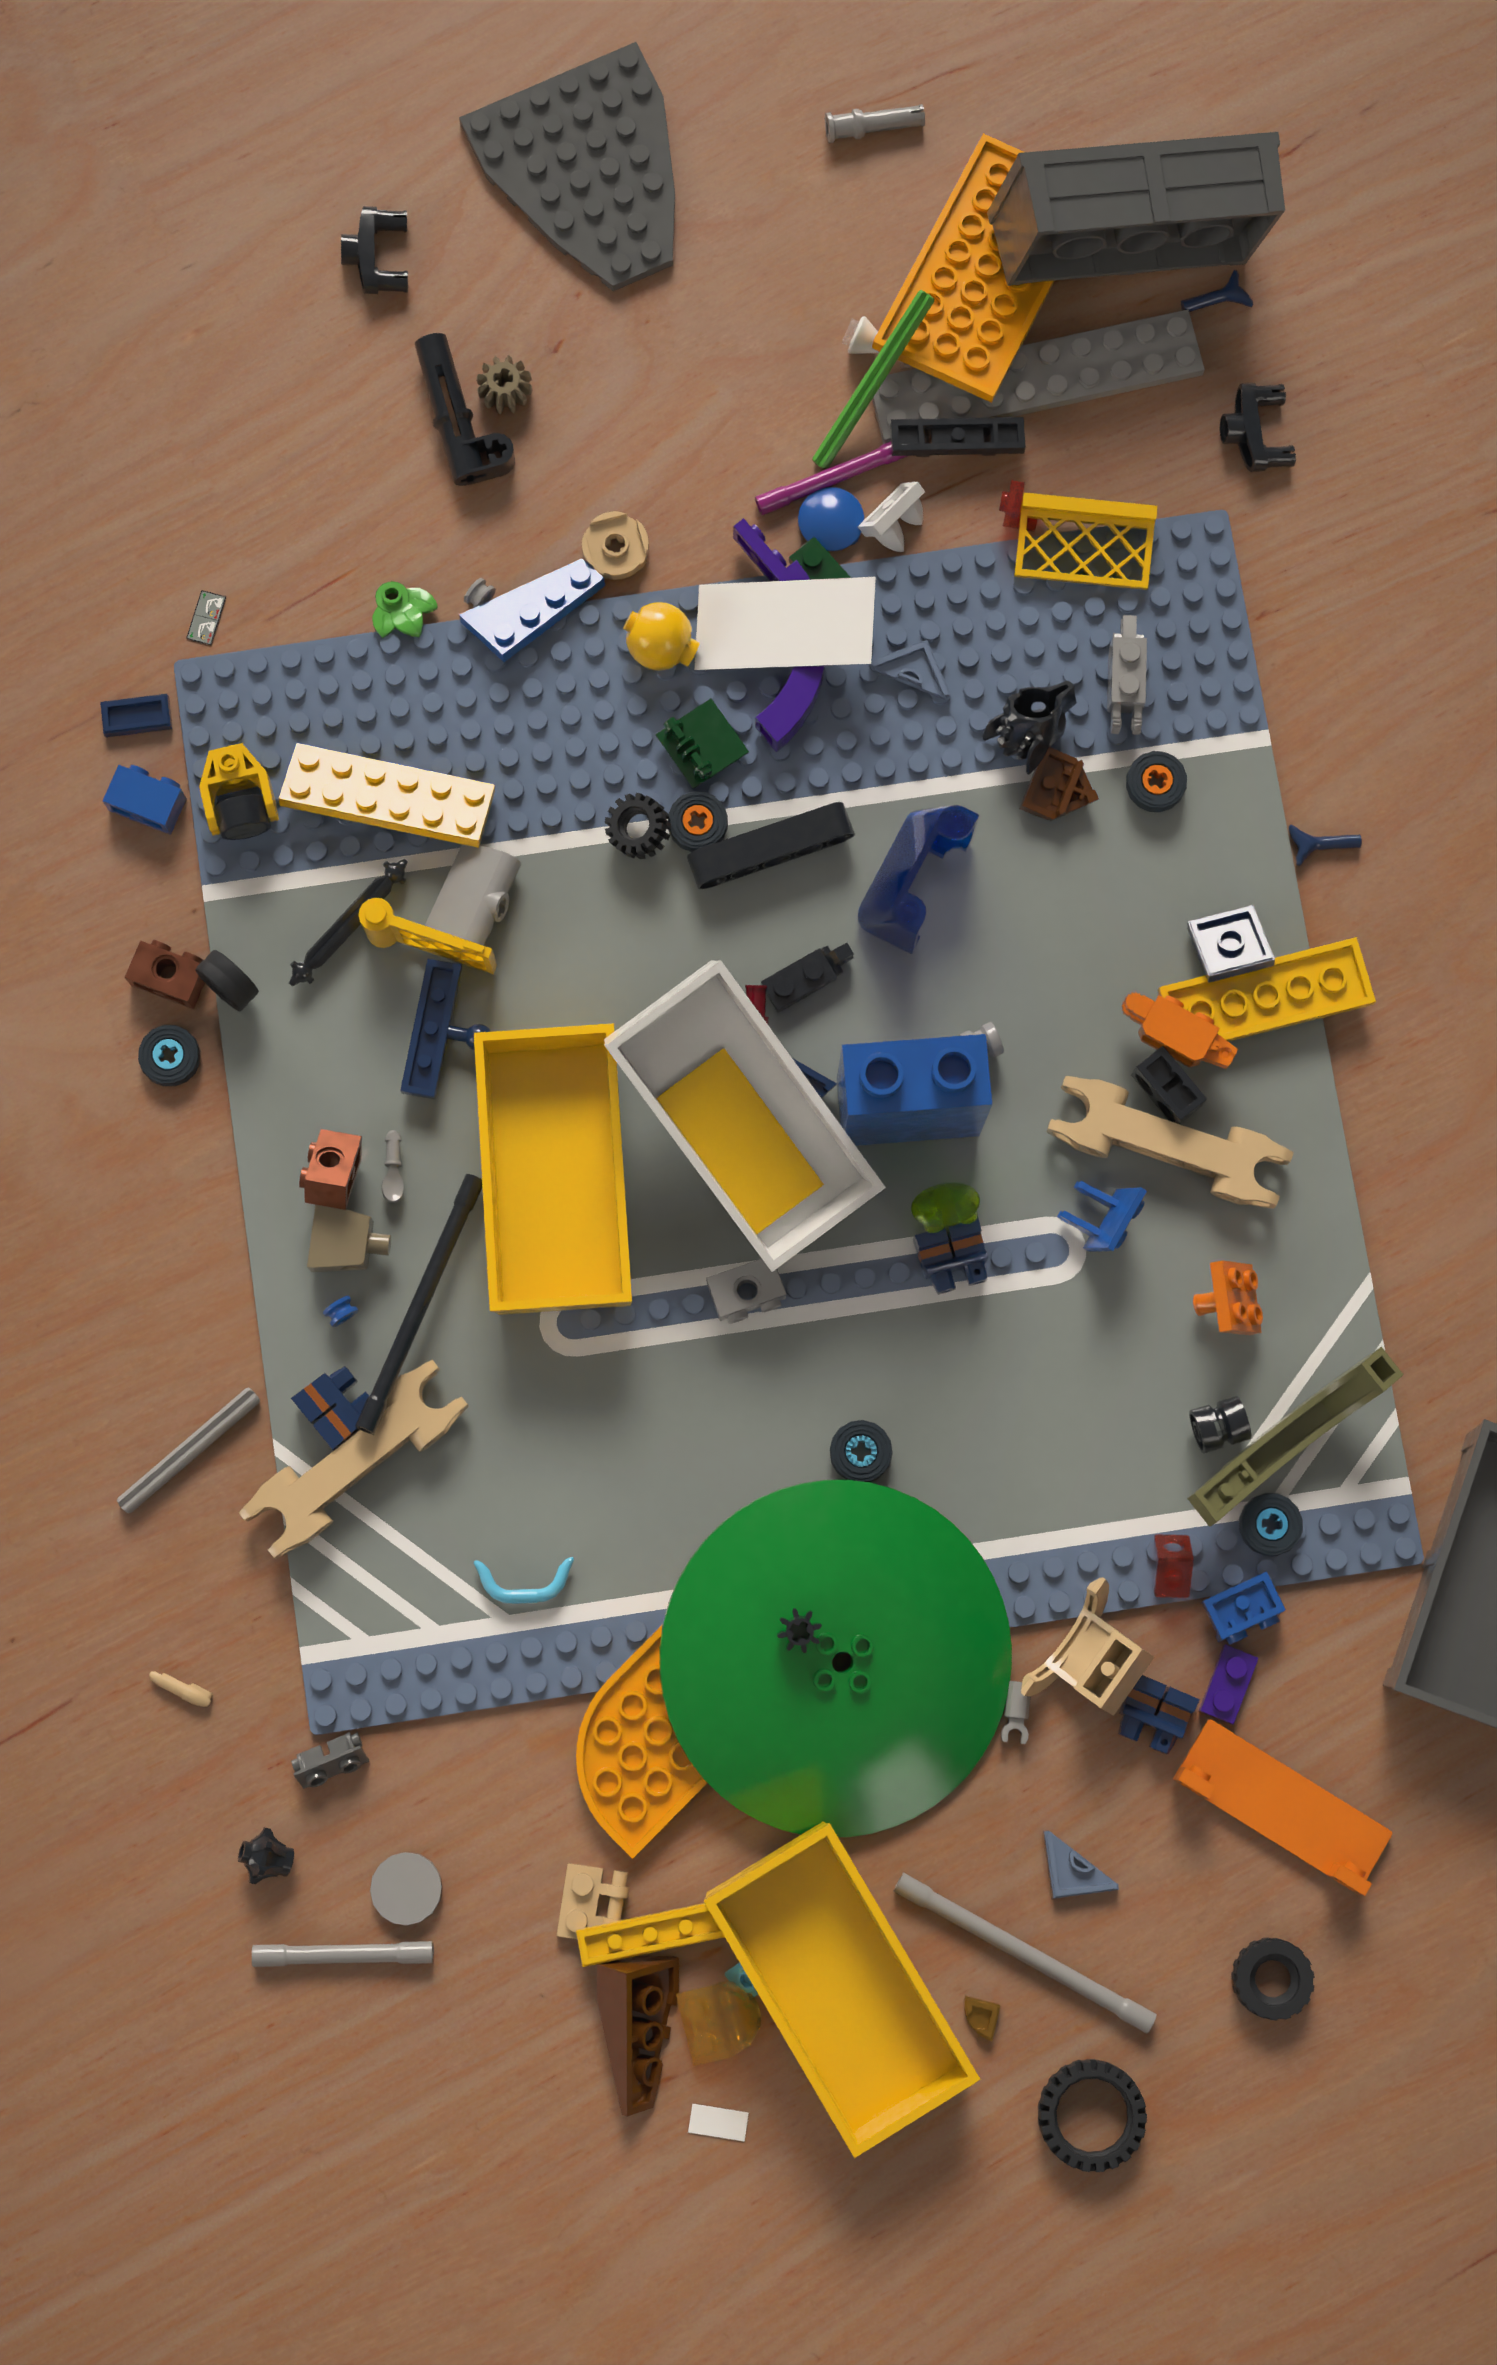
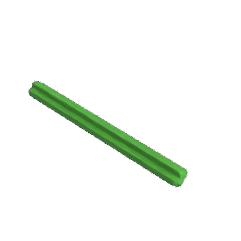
(873, 379)

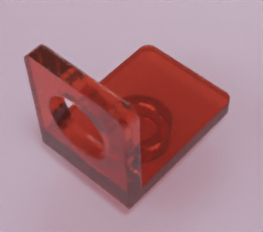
(1173, 1568)

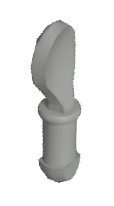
(392, 1184)

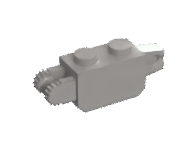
(1127, 675)

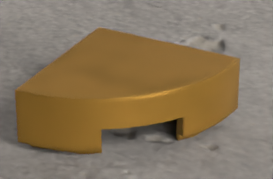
(981, 2016)

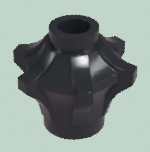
(265, 1857)

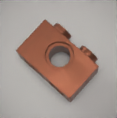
(146, 970)
(331, 1169)

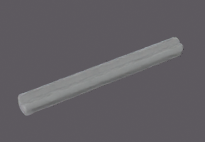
(188, 1450)

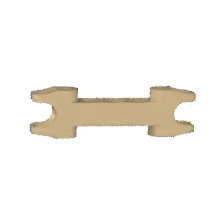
(1227, 1161)
(304, 1498)

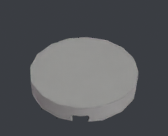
(406, 1888)

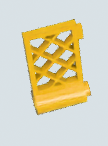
(386, 929)

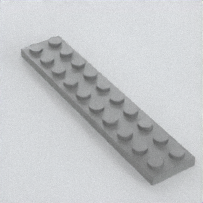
(1055, 373)

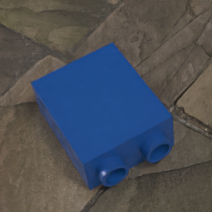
(914, 1089)

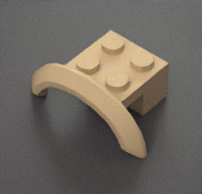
(1093, 1657)

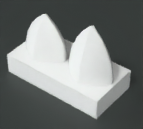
(883, 521)

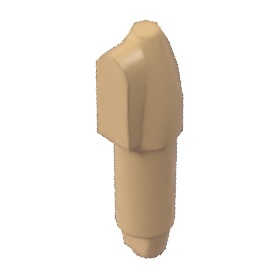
(191, 1693)

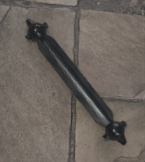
(346, 924)

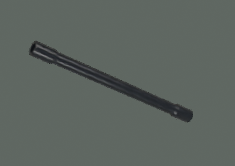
(377, 1401)

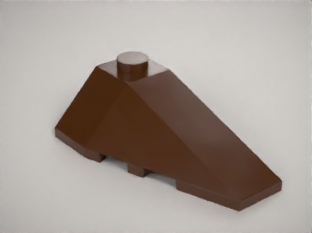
(634, 2013)

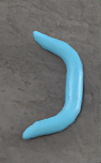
(524, 1595)

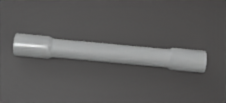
(283, 1955)

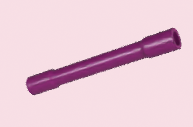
(785, 495)

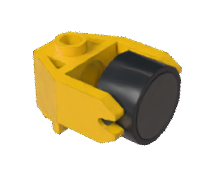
(240, 815)

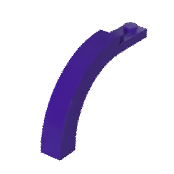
(795, 701)

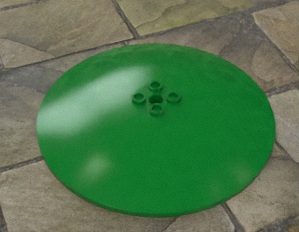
(786, 1728)

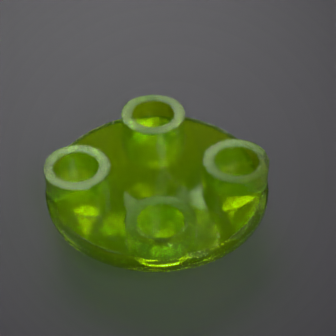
(945, 1206)

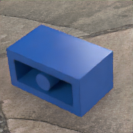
(145, 798)

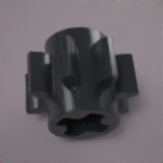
(801, 1640)

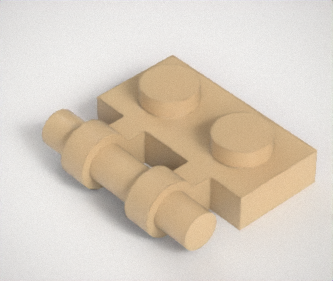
(582, 1897)

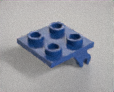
(1111, 1233)

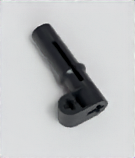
(463, 450)

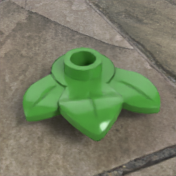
(404, 611)

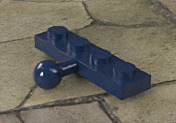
(434, 1028)

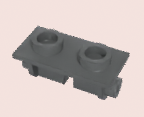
(315, 1768)

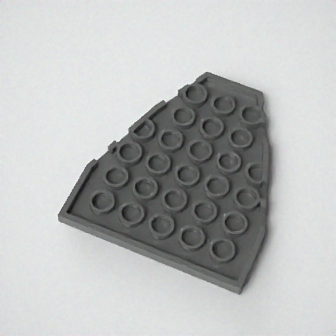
(587, 164)

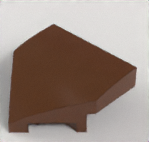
(1057, 787)

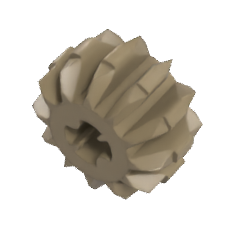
(492, 383)

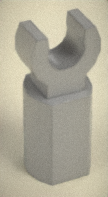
(1016, 1710)

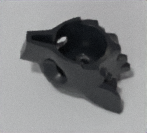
(1029, 730)

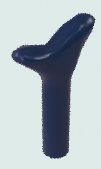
(1230, 293)
(1309, 843)

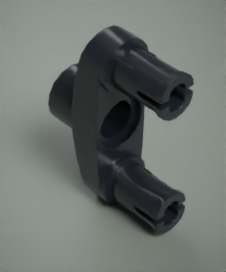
(360, 250)
(1244, 428)

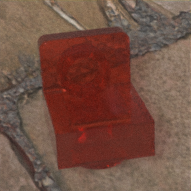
(1011, 505)

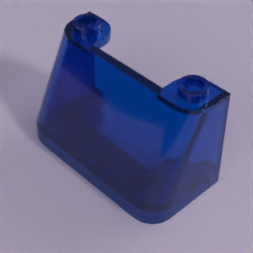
(888, 907)

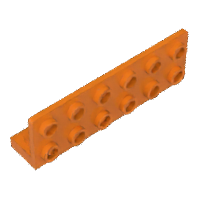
(1283, 1806)

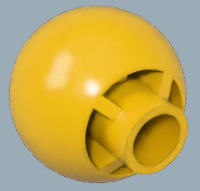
(660, 637)

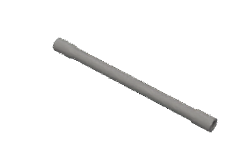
(1123, 2007)

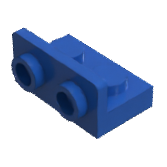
(1243, 1607)

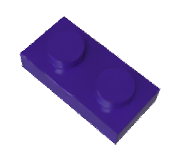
(1228, 1684)

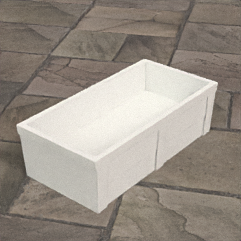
(690, 1027)

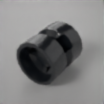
(1231, 1420)

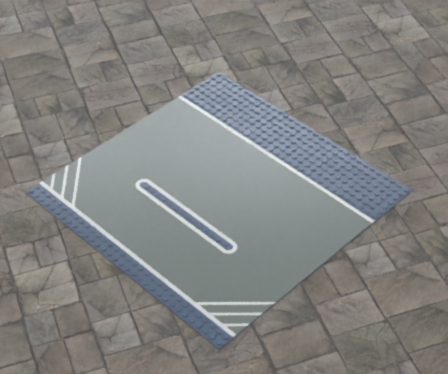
(625, 1434)

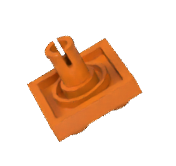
(1232, 1298)

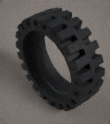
(1134, 2128)

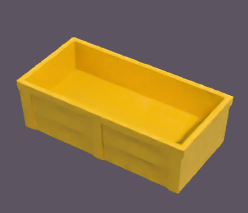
(552, 1170)
(840, 1988)

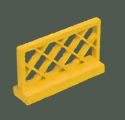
(1089, 512)

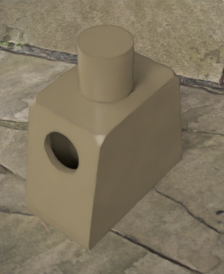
(343, 1240)

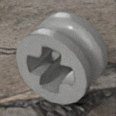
(479, 593)

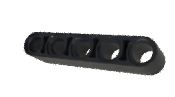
(770, 845)

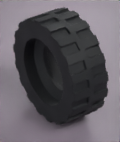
(1300, 1978)

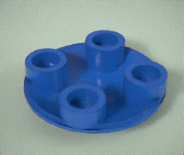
(831, 518)

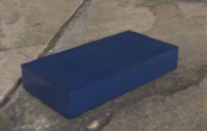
(136, 715)

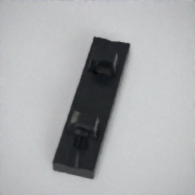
(957, 436)

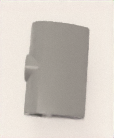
(474, 893)

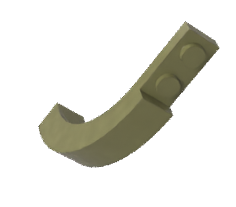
(1293, 1434)

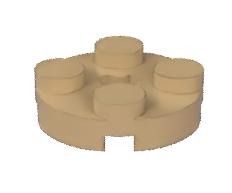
(624, 529)

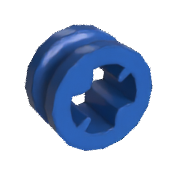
(340, 1311)

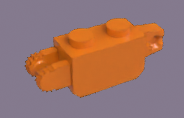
(1183, 1034)

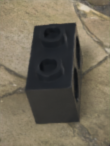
(1168, 1086)

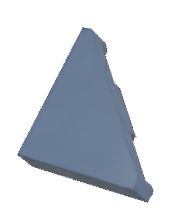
(915, 668)
(1071, 1872)

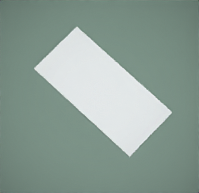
(785, 623)

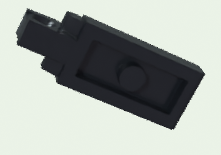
(806, 976)

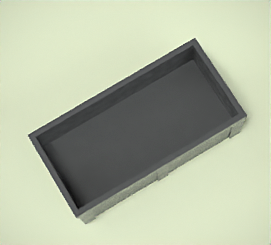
(1137, 207)
(1452, 1626)

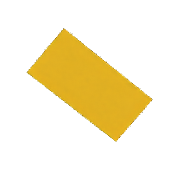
(740, 1141)

